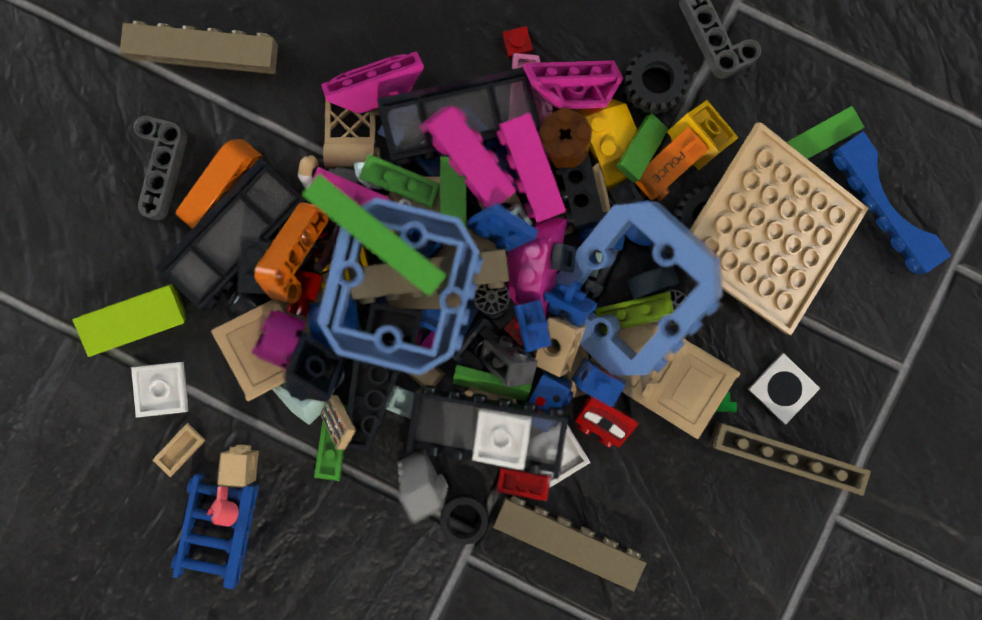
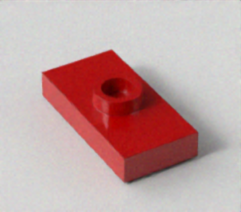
(524, 484)

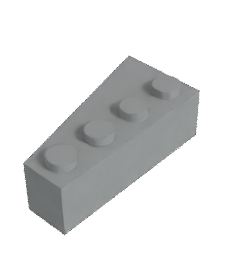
(420, 485)

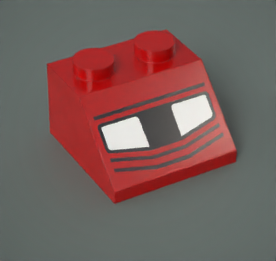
(604, 421)

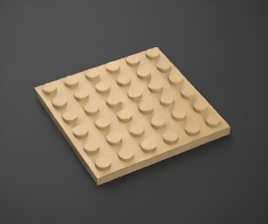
(776, 228)

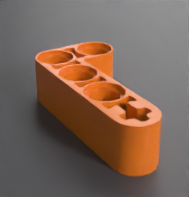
(218, 178)
(287, 251)

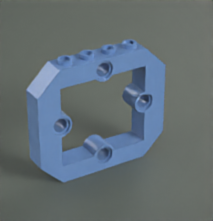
(688, 252)
(370, 346)

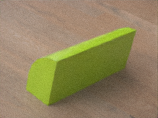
(130, 319)

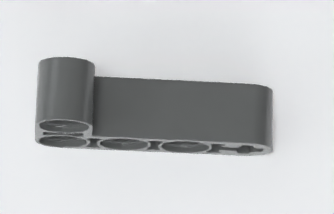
(715, 30)
(156, 170)

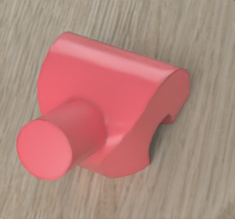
(224, 511)

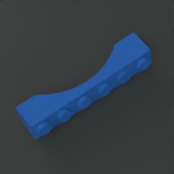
(859, 163)

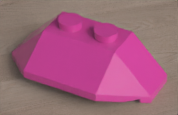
(575, 83)
(362, 87)
(531, 264)

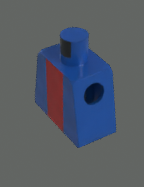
(598, 382)

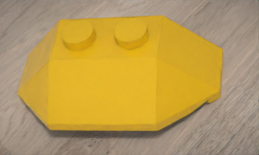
(610, 137)

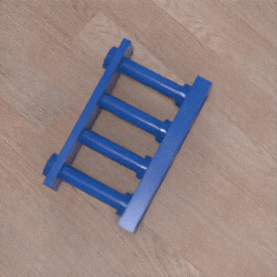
(235, 546)

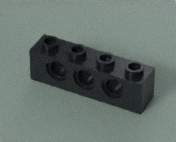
(580, 217)

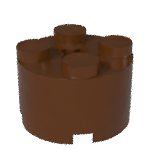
(565, 125)

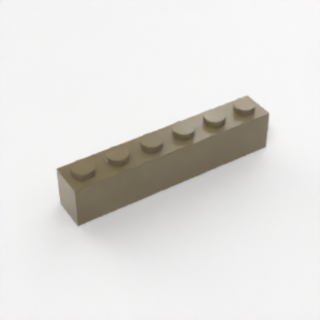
(199, 47)
(388, 282)
(789, 458)
(570, 543)

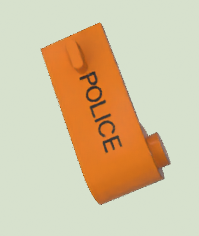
(671, 164)

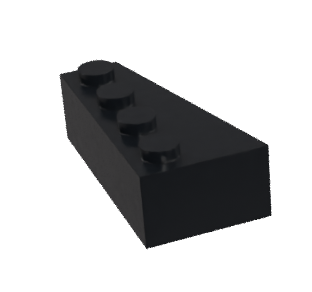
(368, 401)

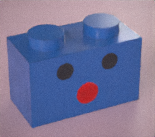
(551, 391)

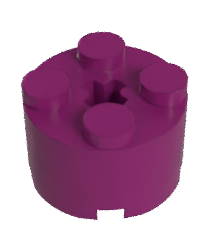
(280, 338)

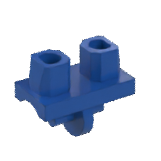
(571, 300)
(533, 325)

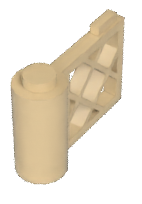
(349, 150)

